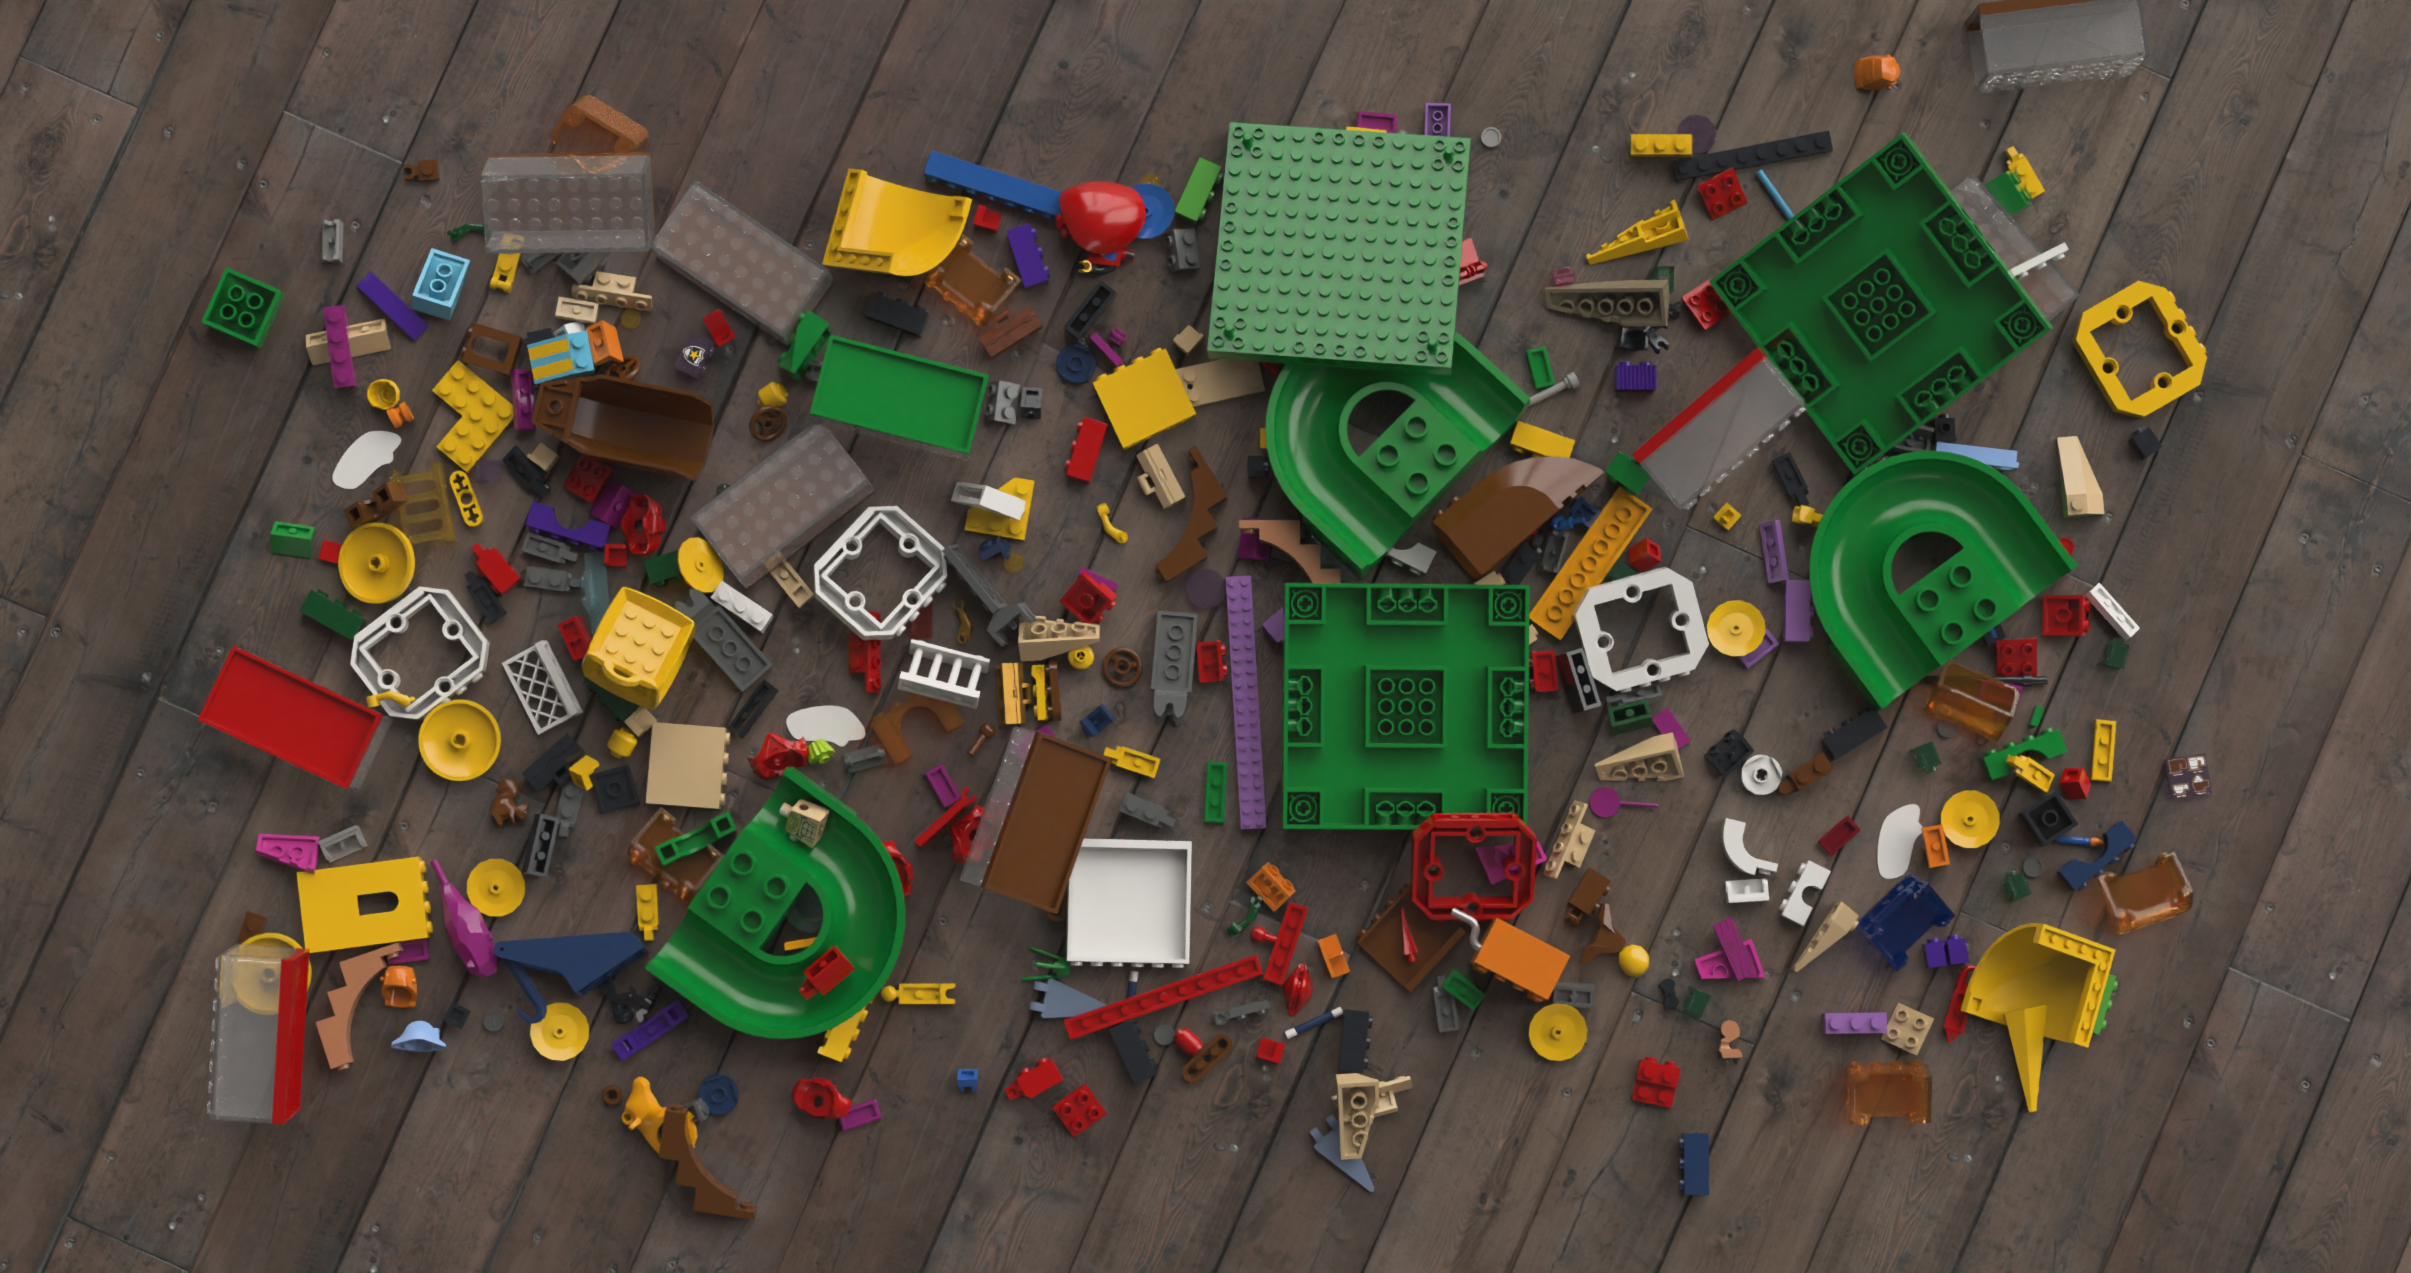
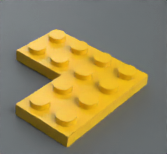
(482, 411)

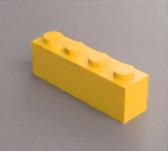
(839, 1038)

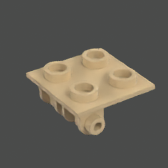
(1907, 1029)

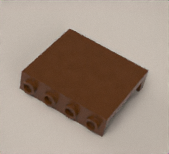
(1385, 940)

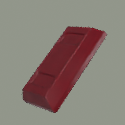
(1839, 835)

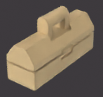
(1158, 469)

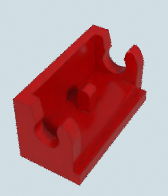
(576, 636)

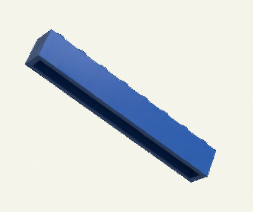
(993, 185)

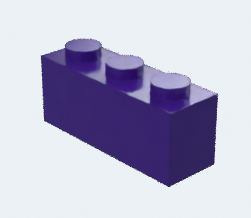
(1028, 256)

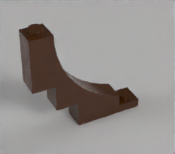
(1207, 495)
(710, 1193)

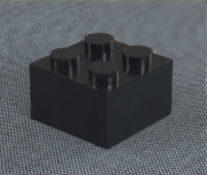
(2048, 818)

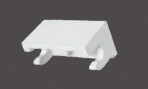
(1746, 890)

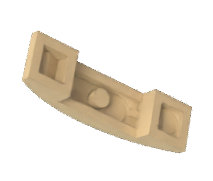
(792, 584)

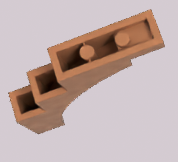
(1286, 537)
(358, 975)

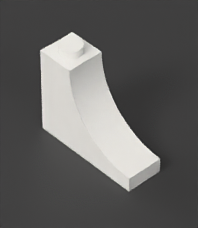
(989, 500)

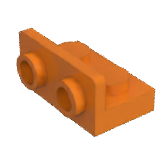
(1271, 886)

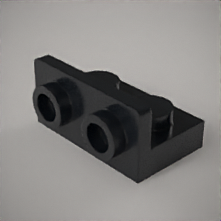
(1729, 752)

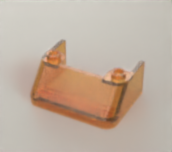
(631, 134)

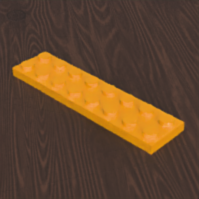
(1590, 561)

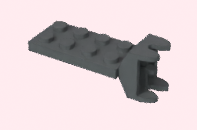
(992, 602)
(724, 640)
(1173, 664)

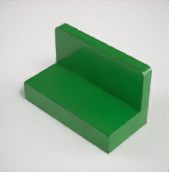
(292, 539)
(1464, 989)

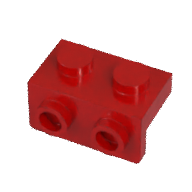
(1210, 661)
(1544, 671)

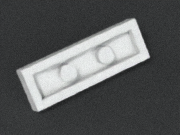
(2039, 261)
(2112, 612)

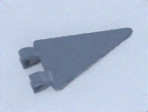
(1062, 1000)
(1330, 1148)

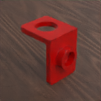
(718, 327)

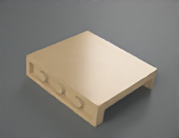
(687, 765)

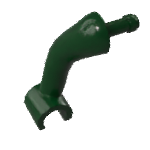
(459, 232)
(1255, 904)

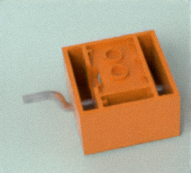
(1515, 957)

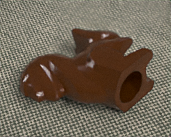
(503, 804)

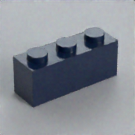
(1694, 1163)

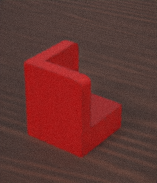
(987, 219)
(616, 555)
(1644, 555)
(2075, 783)
(1270, 1050)

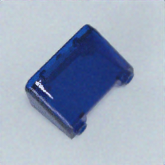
(1903, 918)

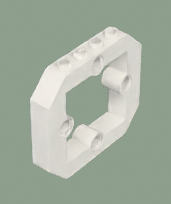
(904, 530)
(453, 614)
(1692, 629)

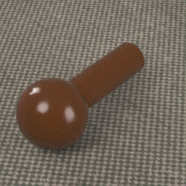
(986, 731)

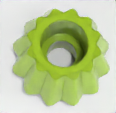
(819, 752)

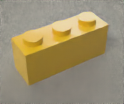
(1661, 145)
(1540, 442)

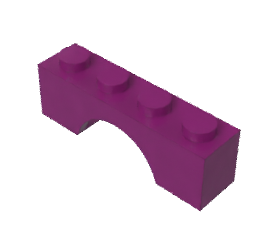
(339, 347)

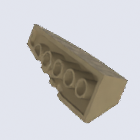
(1615, 301)

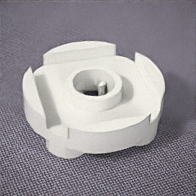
(1772, 776)

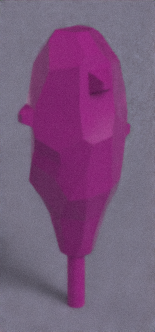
(466, 929)

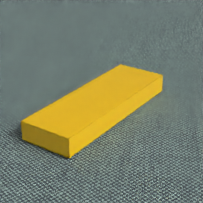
(2103, 750)

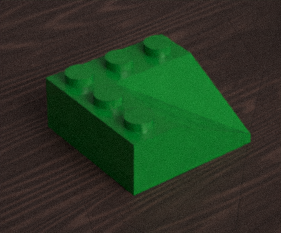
(243, 308)
(805, 346)

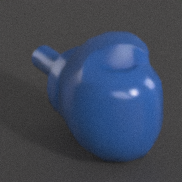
(1562, 522)

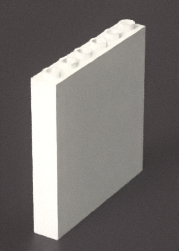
(1130, 903)

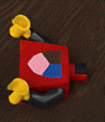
(1106, 263)

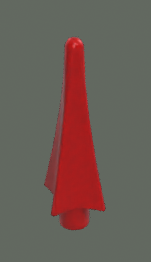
(1409, 947)

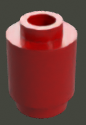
(1187, 1041)

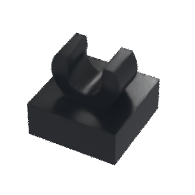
(457, 1015)

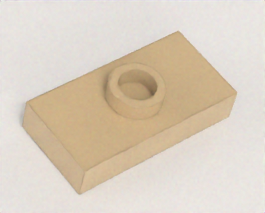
(577, 310)

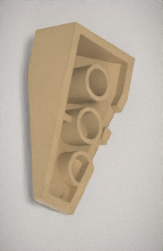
(2078, 484)
(1050, 638)
(1652, 758)
(1834, 927)
(1356, 1109)

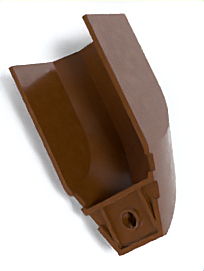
(629, 423)
(1507, 508)

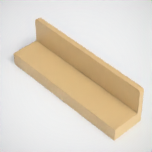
(363, 340)

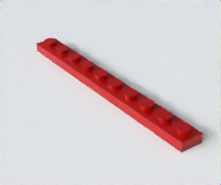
(1163, 996)

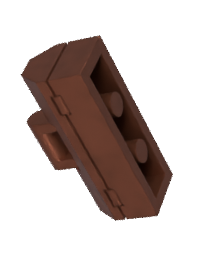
(1012, 333)

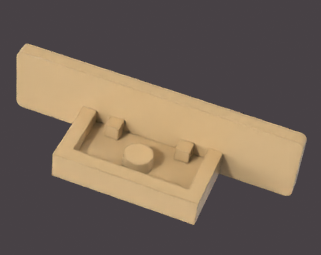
(614, 291)
(1572, 841)
(1386, 1097)

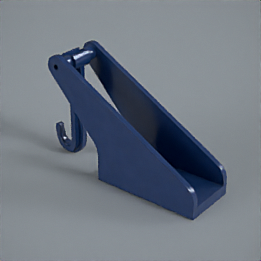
(578, 958)

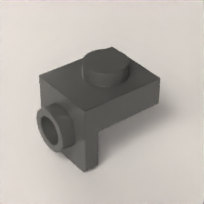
(698, 1109)

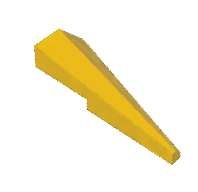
(1658, 231)
(2027, 1037)

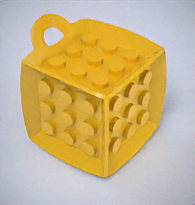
(638, 648)

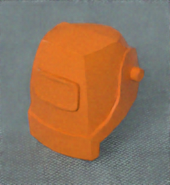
(1876, 72)
(399, 987)

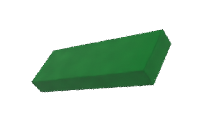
(1215, 792)

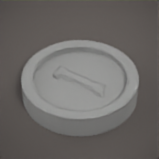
(1491, 137)

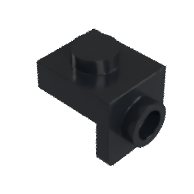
(1632, 339)

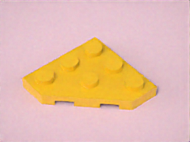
(993, 524)

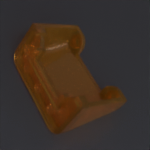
(2147, 894)

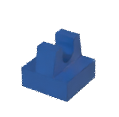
(967, 1078)

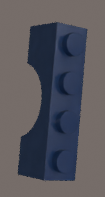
(2117, 839)

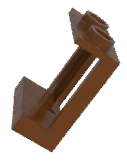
(505, 368)

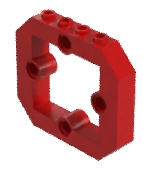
(1460, 825)

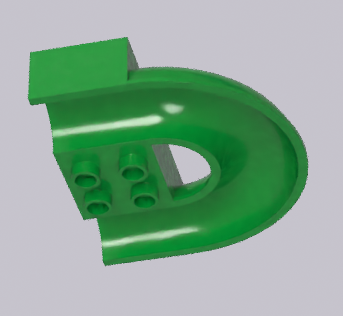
(1375, 499)
(1899, 639)
(720, 943)

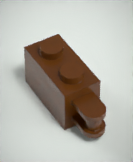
(1805, 774)
(1587, 895)

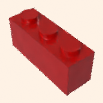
(1086, 449)

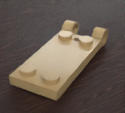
(1221, 380)

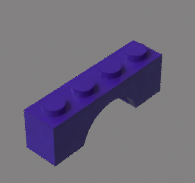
(593, 534)

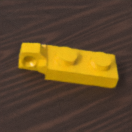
(2020, 165)
(1040, 692)
(1133, 760)
(2031, 772)
(647, 909)

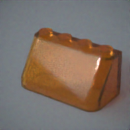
(1972, 700)

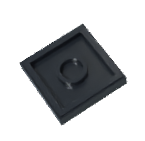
(615, 789)

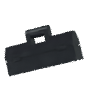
(554, 760)

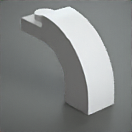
(1733, 847)

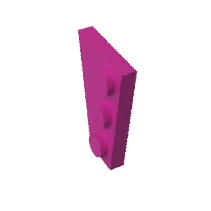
(290, 850)
(1493, 856)
(1717, 965)

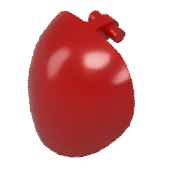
(1101, 215)

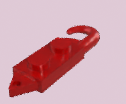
(1955, 1018)

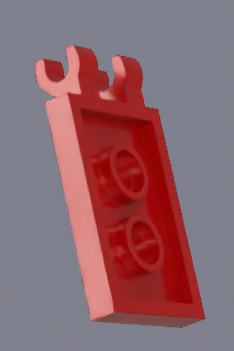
(945, 819)

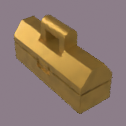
(1010, 695)

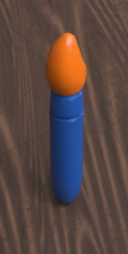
(2079, 841)

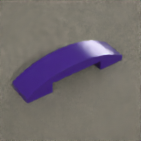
(392, 306)
(650, 1030)

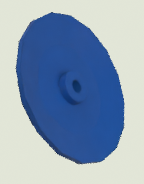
(1158, 209)

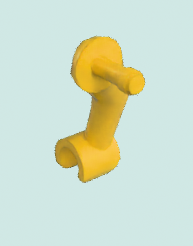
(1118, 535)
(400, 699)

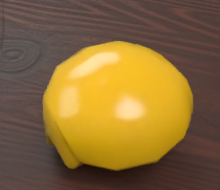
(383, 394)
(1633, 960)

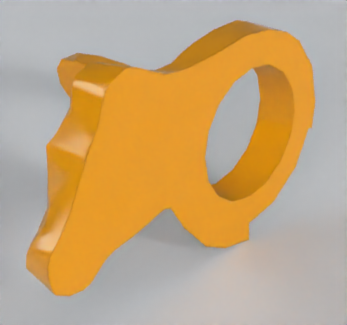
(647, 1116)

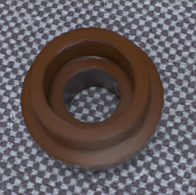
(605, 1095)

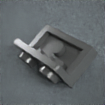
(1181, 250)
(1002, 402)
(1917, 441)

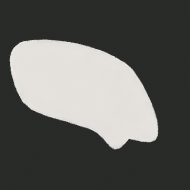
(365, 457)
(826, 723)
(1897, 840)

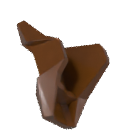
(1606, 938)

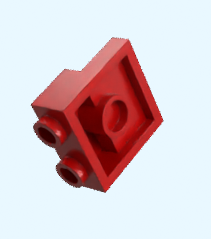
(1088, 599)
(2065, 615)
(1656, 1082)

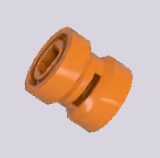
(400, 414)

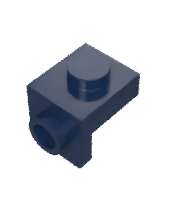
(1582, 509)
(991, 547)
(1097, 720)

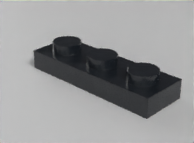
(753, 709)

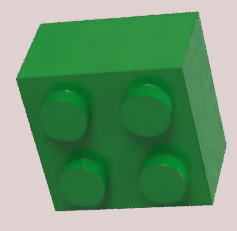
(2009, 193)
(1628, 473)

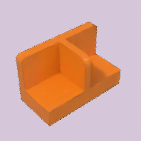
(604, 343)
(1935, 846)
(1333, 956)

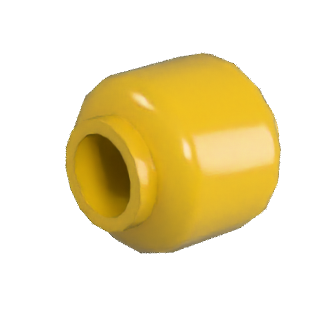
(772, 394)
(1084, 663)
(622, 742)

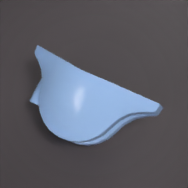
(419, 1037)

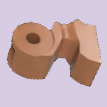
(1729, 1031)

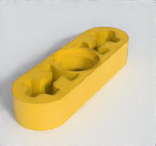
(455, 486)

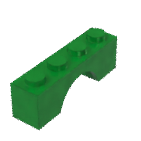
(2047, 745)
(696, 840)

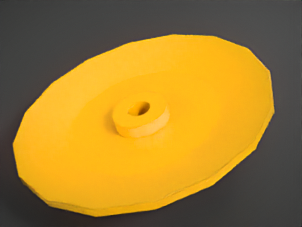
(700, 565)
(1736, 628)
(1970, 819)
(496, 887)
(561, 1032)
(1558, 1032)

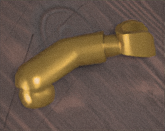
(966, 624)

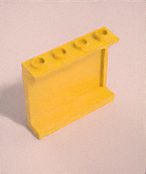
(1144, 398)

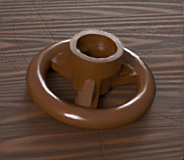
(625, 371)
(767, 421)
(1112, 656)

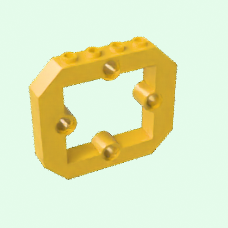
(2167, 311)

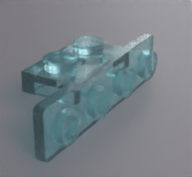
(595, 587)

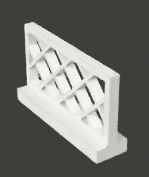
(558, 682)

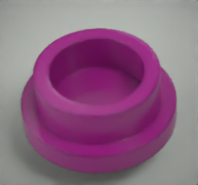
(1117, 336)

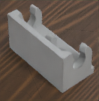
(332, 241)
(342, 843)

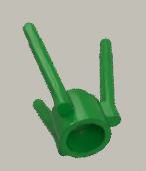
(1060, 967)

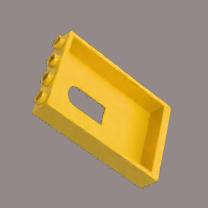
(332, 908)

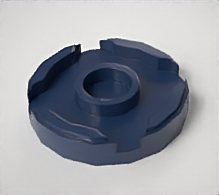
(1076, 363)
(719, 1094)

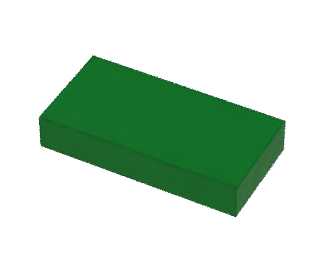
(1540, 368)

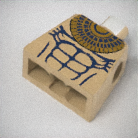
(805, 821)

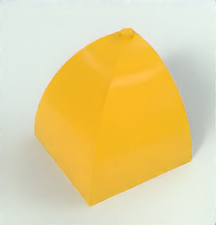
(892, 227)
(2038, 968)

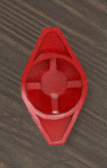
(1297, 989)

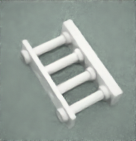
(940, 690)

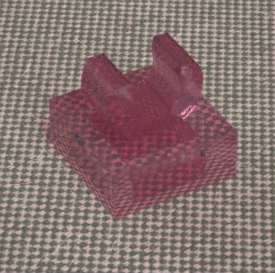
(1563, 275)

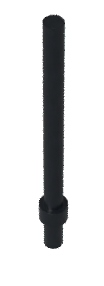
(2025, 679)

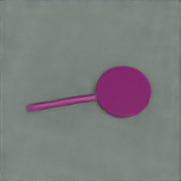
(1606, 802)

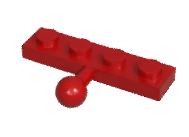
(1284, 942)

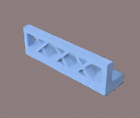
(1996, 458)

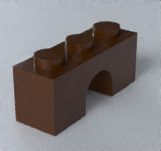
(385, 500)

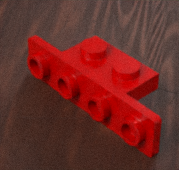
(865, 658)

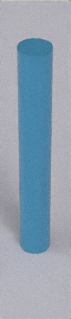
(1774, 194)

